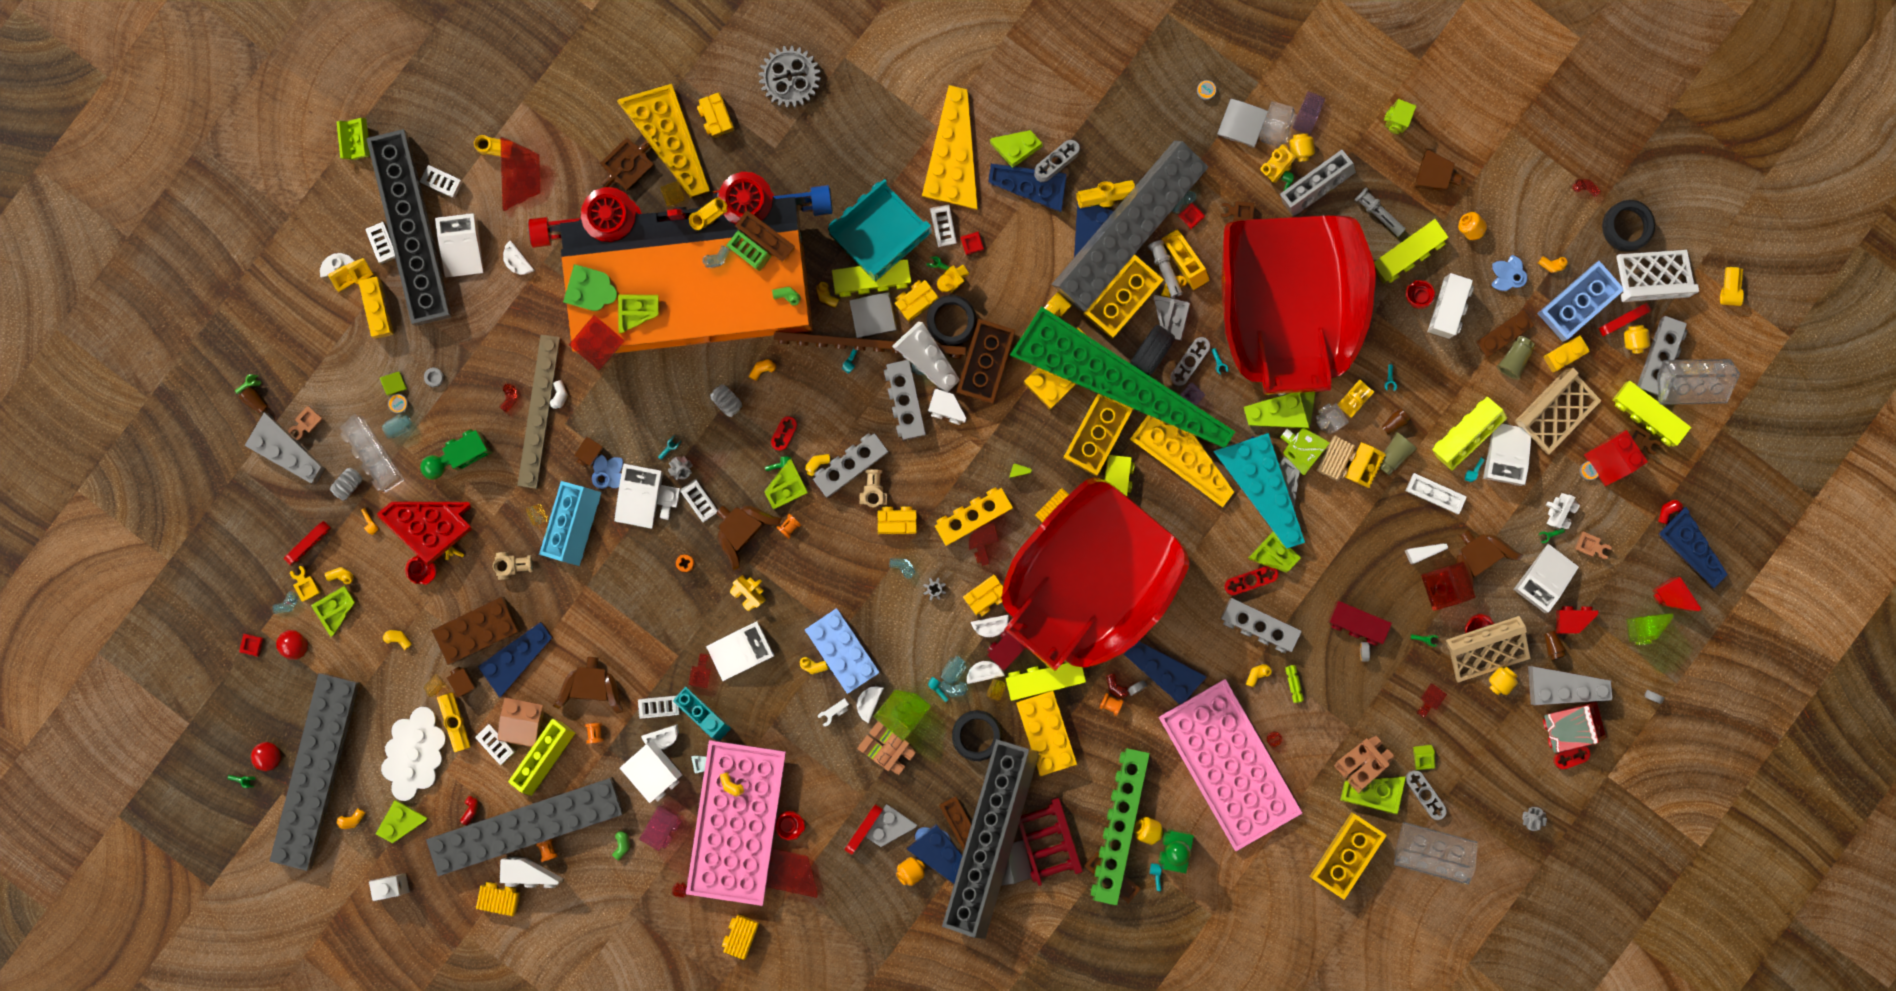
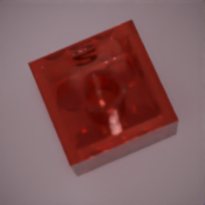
(1448, 586)

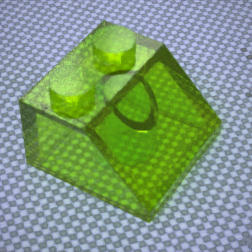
(1647, 628)
(902, 712)

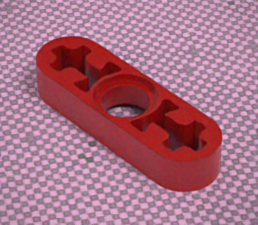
(1624, 319)
(307, 543)
(1239, 589)
(863, 829)

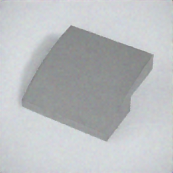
(1242, 122)
(873, 315)

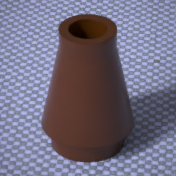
(251, 399)
(1395, 421)
(1554, 646)

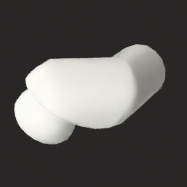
(561, 395)

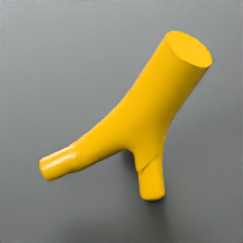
(451, 551)

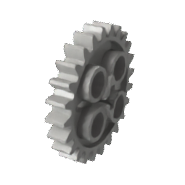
(792, 94)

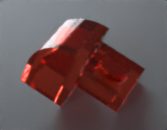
(981, 537)

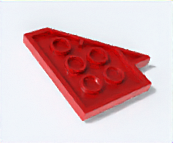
(427, 526)

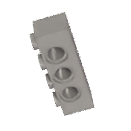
(1317, 183)
(1678, 332)
(916, 428)
(861, 464)
(1289, 634)

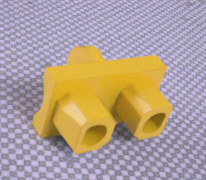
(1278, 163)
(952, 279)
(1355, 398)
(750, 589)

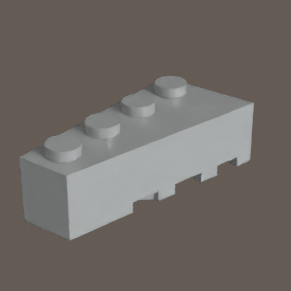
(280, 447)
(1562, 687)

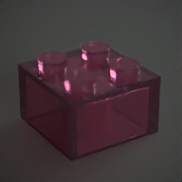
(660, 827)

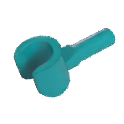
(1218, 361)
(847, 365)
(1390, 378)
(670, 446)
(1472, 475)
(933, 684)
(1155, 869)

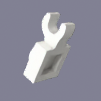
(668, 498)
(838, 708)

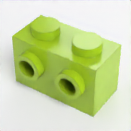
(1399, 116)

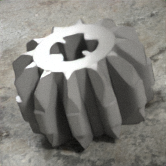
(726, 400)
(346, 484)

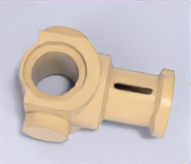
(874, 488)
(512, 565)

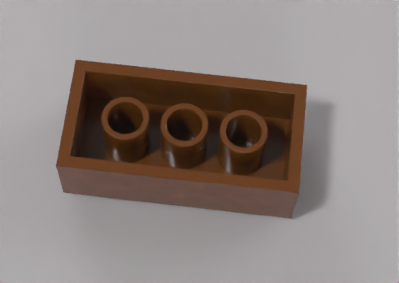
(985, 361)
(476, 630)

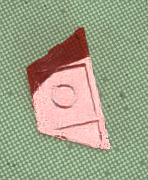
(519, 173)
(791, 873)

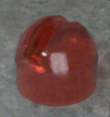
(1271, 735)
(679, 890)

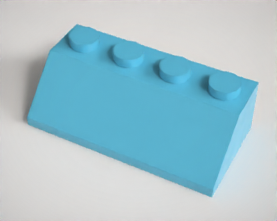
(570, 523)

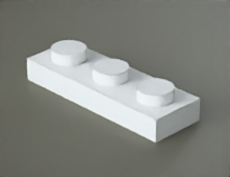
(1436, 493)

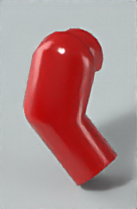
(1668, 509)
(471, 811)

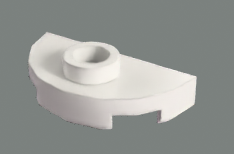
(515, 261)
(334, 262)
(990, 627)
(983, 671)
(867, 702)
(663, 737)

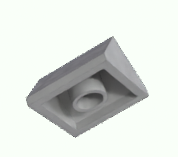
(1018, 865)

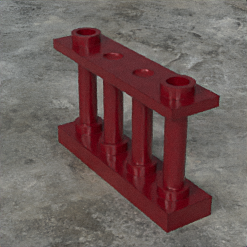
(1066, 845)

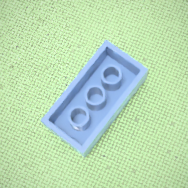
(1580, 301)
(842, 651)

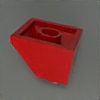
(1675, 595)

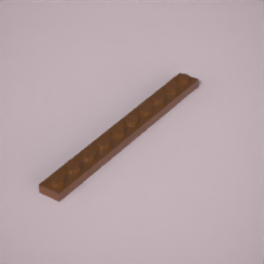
(858, 343)

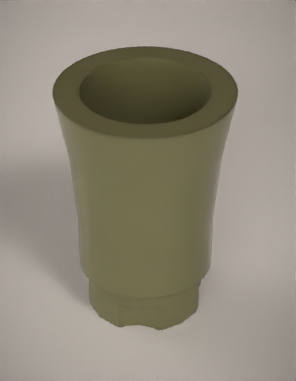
(1516, 358)
(1396, 453)

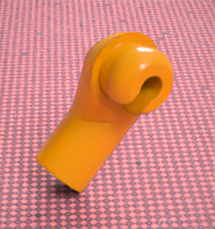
(1553, 266)
(765, 365)
(351, 822)

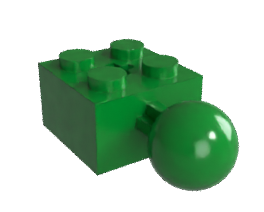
(457, 453)
(1176, 850)

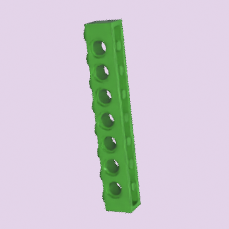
(1139, 760)

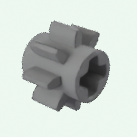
(680, 468)
(932, 584)
(1534, 818)

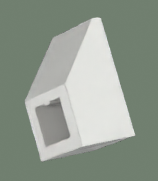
(945, 405)

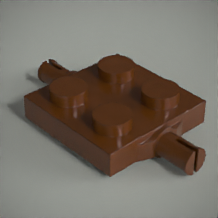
(626, 164)

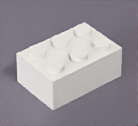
(1450, 306)

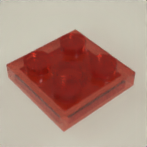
(596, 342)

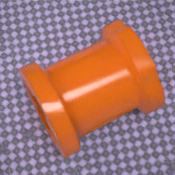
(788, 526)
(679, 560)
(1111, 704)
(590, 730)
(546, 850)

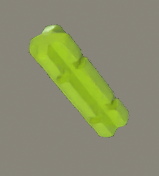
(1294, 684)

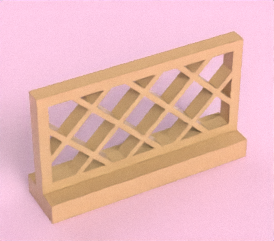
(1549, 396)
(1486, 638)

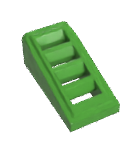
(762, 260)

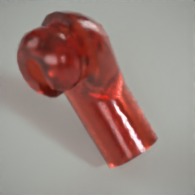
(1586, 184)
(1115, 689)

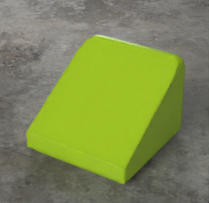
(393, 383)
(1018, 470)
(1424, 757)

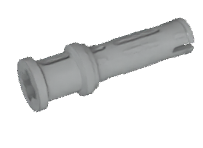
(1373, 205)
(1163, 261)

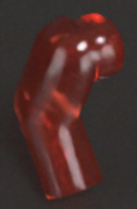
(510, 397)

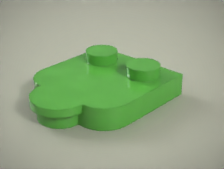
(589, 289)

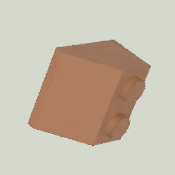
(520, 722)

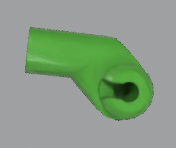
(787, 293)
(623, 845)

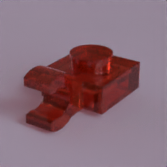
(700, 675)
(1432, 698)

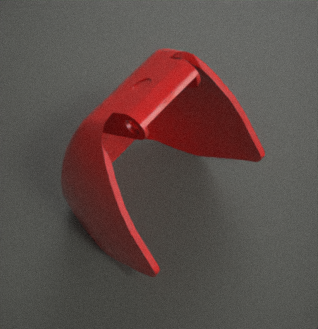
(1296, 299)
(1092, 578)

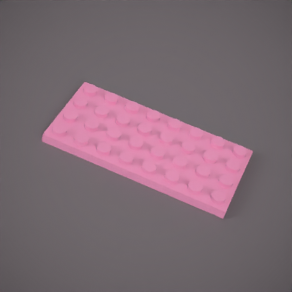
(1230, 765)
(736, 832)

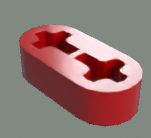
(788, 435)
(1572, 761)

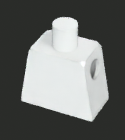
(388, 887)

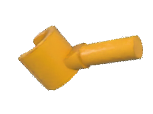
(371, 528)

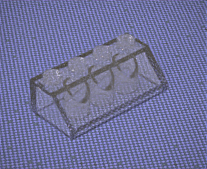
(1696, 381)
(371, 453)
(1436, 853)

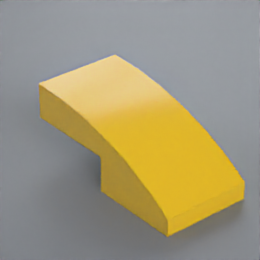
(350, 274)

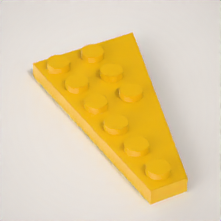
(663, 126)

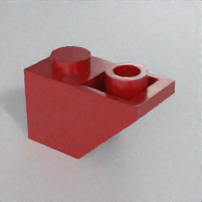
(1574, 620)

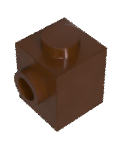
(588, 452)
(461, 681)

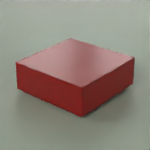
(1191, 216)
(972, 243)
(251, 645)

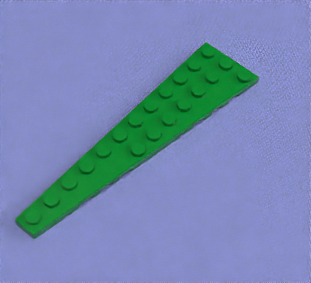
(1081, 360)

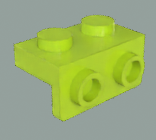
(353, 139)

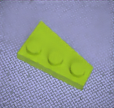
(1278, 412)
(1380, 794)

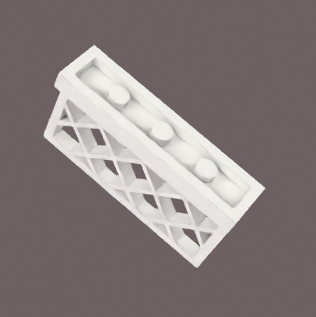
(1660, 291)

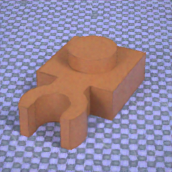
(307, 420)
(1590, 544)

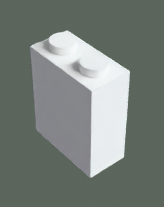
(651, 772)

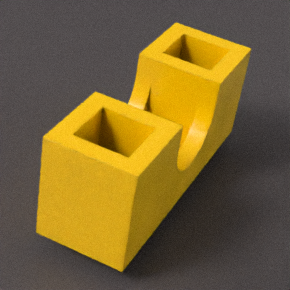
(376, 313)

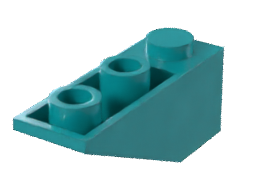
(702, 714)

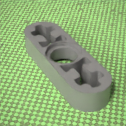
(1053, 168)
(1186, 376)
(1421, 780)

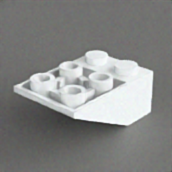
(459, 245)
(1508, 455)
(638, 495)
(1546, 579)
(740, 651)
(524, 871)

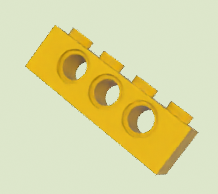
(949, 535)

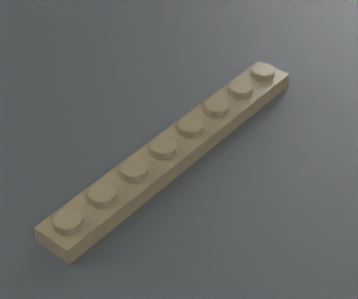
(539, 411)

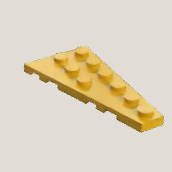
(951, 164)
(1184, 456)

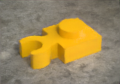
(305, 587)

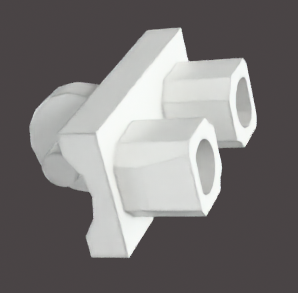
(1560, 509)

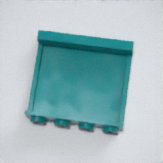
(878, 230)

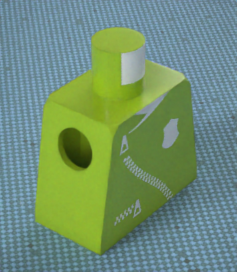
(1303, 448)

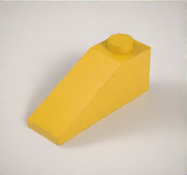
(1186, 259)

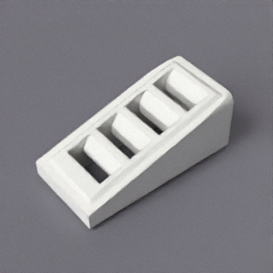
(454, 189)
(945, 208)
(386, 257)
(689, 487)
(1417, 554)
(641, 704)
(501, 760)

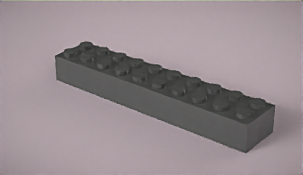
(1130, 225)
(409, 227)
(314, 771)
(524, 826)
(990, 839)

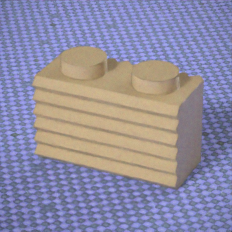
(1336, 458)

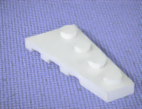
(925, 354)

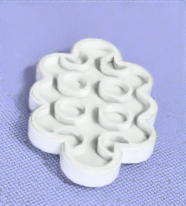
(413, 753)

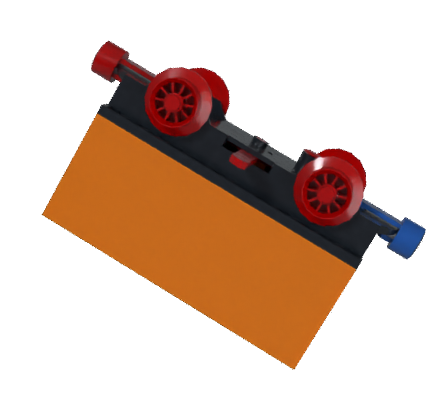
(665, 257)

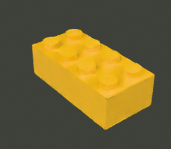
(1123, 297)
(1048, 387)
(1097, 434)
(1046, 732)
(1347, 856)

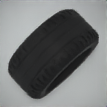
(1646, 217)
(951, 300)
(1153, 350)
(956, 734)

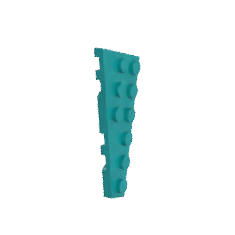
(1260, 477)

